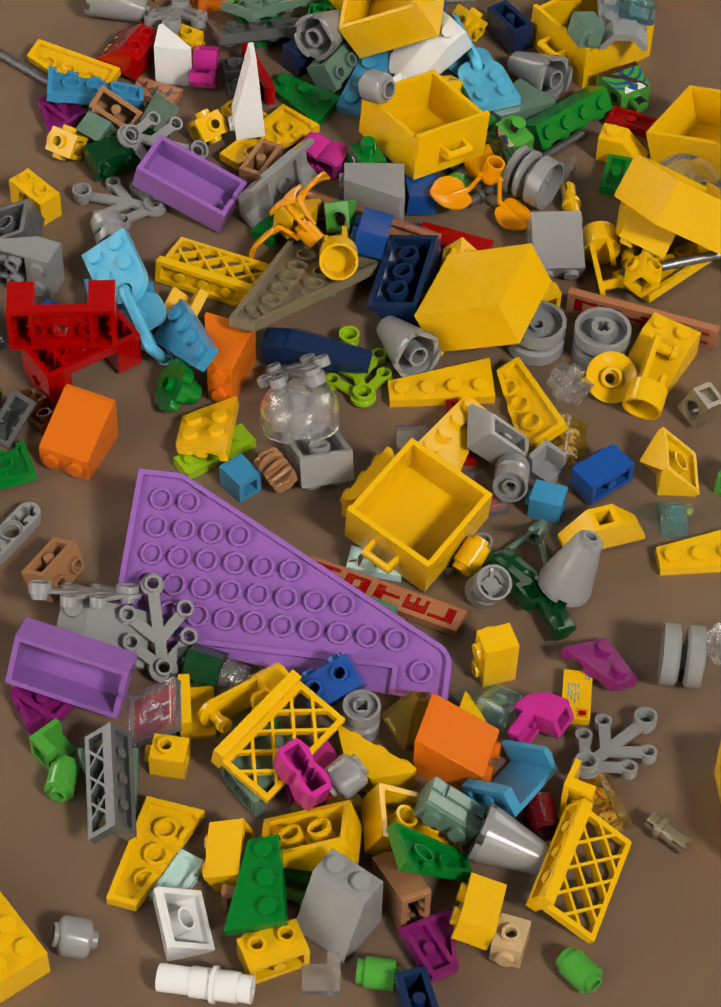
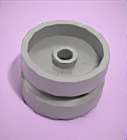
(598, 332)
(543, 338)
(686, 655)

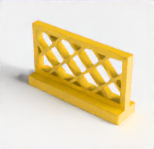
(192, 276)
(264, 715)
(557, 863)

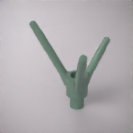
(535, 537)

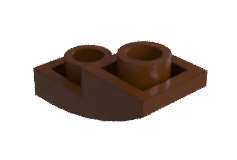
(42, 412)

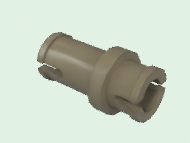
(664, 830)

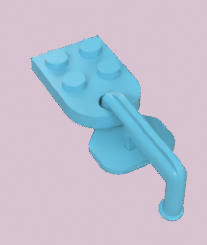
(484, 79)
(119, 261)

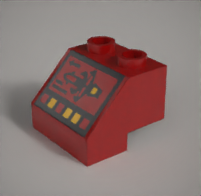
(131, 50)

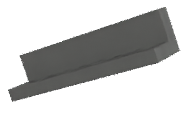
(115, 778)

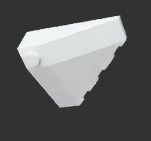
(432, 53)
(247, 104)

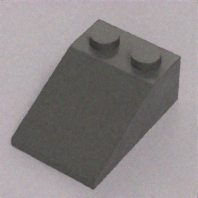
(21, 220)

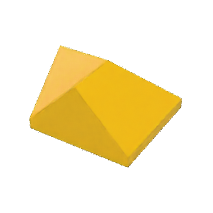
(672, 464)

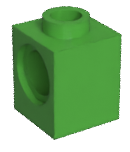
(332, 210)

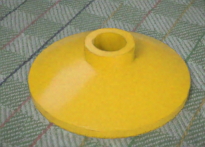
(617, 366)

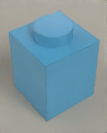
(240, 478)
(546, 501)

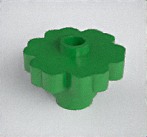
(176, 387)

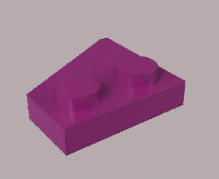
(60, 113)
(602, 663)
(38, 709)
(432, 945)

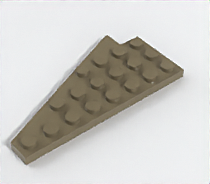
(292, 284)

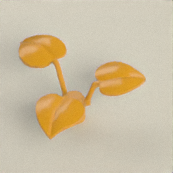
(489, 169)
(305, 230)

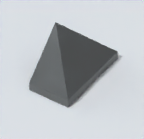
(14, 416)

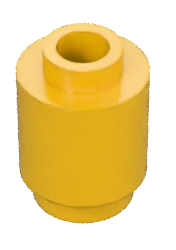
(471, 555)

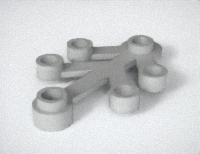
(173, 13)
(138, 139)
(147, 206)
(307, 369)
(72, 592)
(158, 633)
(594, 763)

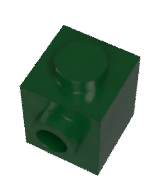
(203, 664)

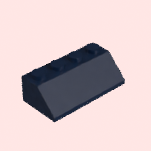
(405, 276)

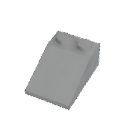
(321, 462)
(103, 624)

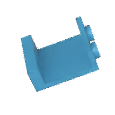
(519, 781)

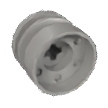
(532, 177)

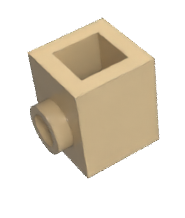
(510, 941)

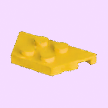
(209, 430)

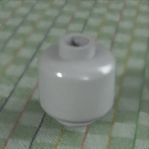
(376, 86)
(346, 775)
(74, 937)

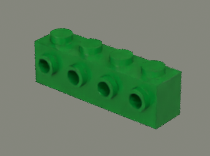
(568, 115)

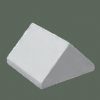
(171, 58)
(182, 922)

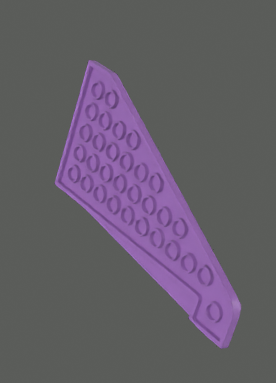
(265, 595)

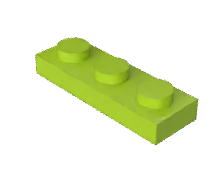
(195, 466)

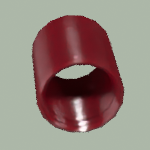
(541, 816)

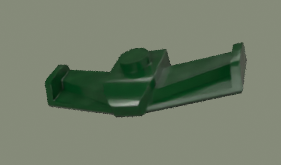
(530, 595)

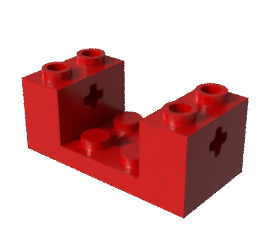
(88, 324)
(53, 368)

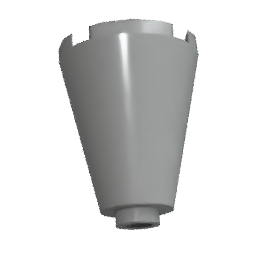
(118, 9)
(319, 34)
(544, 71)
(408, 346)
(572, 570)
(507, 843)

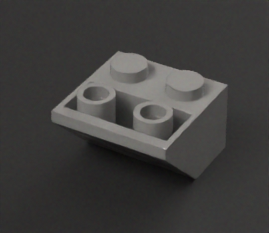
(492, 436)

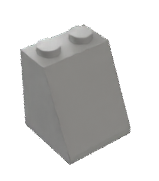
(375, 186)
(558, 242)
(340, 905)

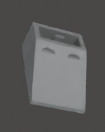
(32, 260)

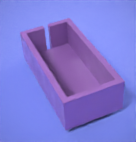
(189, 183)
(71, 667)

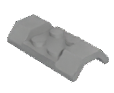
(619, 28)
(275, 182)

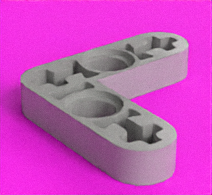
(14, 522)

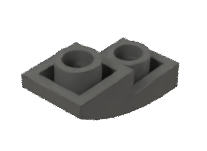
(231, 71)

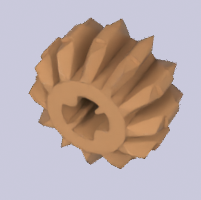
(276, 469)

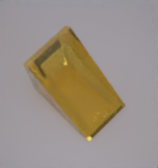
(406, 717)

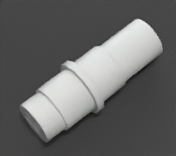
(206, 983)

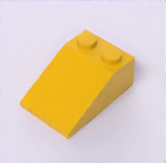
(638, 230)
(672, 334)
(391, 804)
(313, 833)

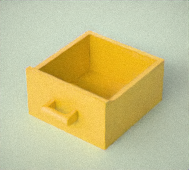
(388, 24)
(551, 37)
(426, 125)
(689, 126)
(673, 201)
(484, 297)
(416, 515)

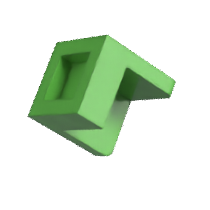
(50, 743)

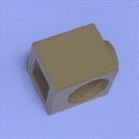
(700, 404)

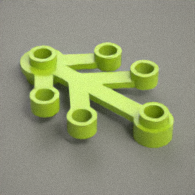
(362, 393)

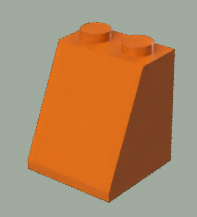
(233, 361)
(79, 432)
(454, 744)

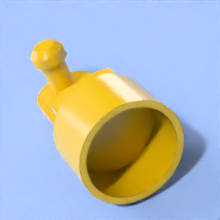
(601, 247)
(338, 255)
(644, 395)
(241, 697)

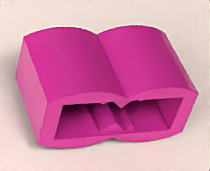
(326, 155)
(297, 769)

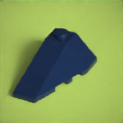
(289, 344)

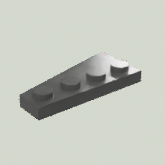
(234, 32)

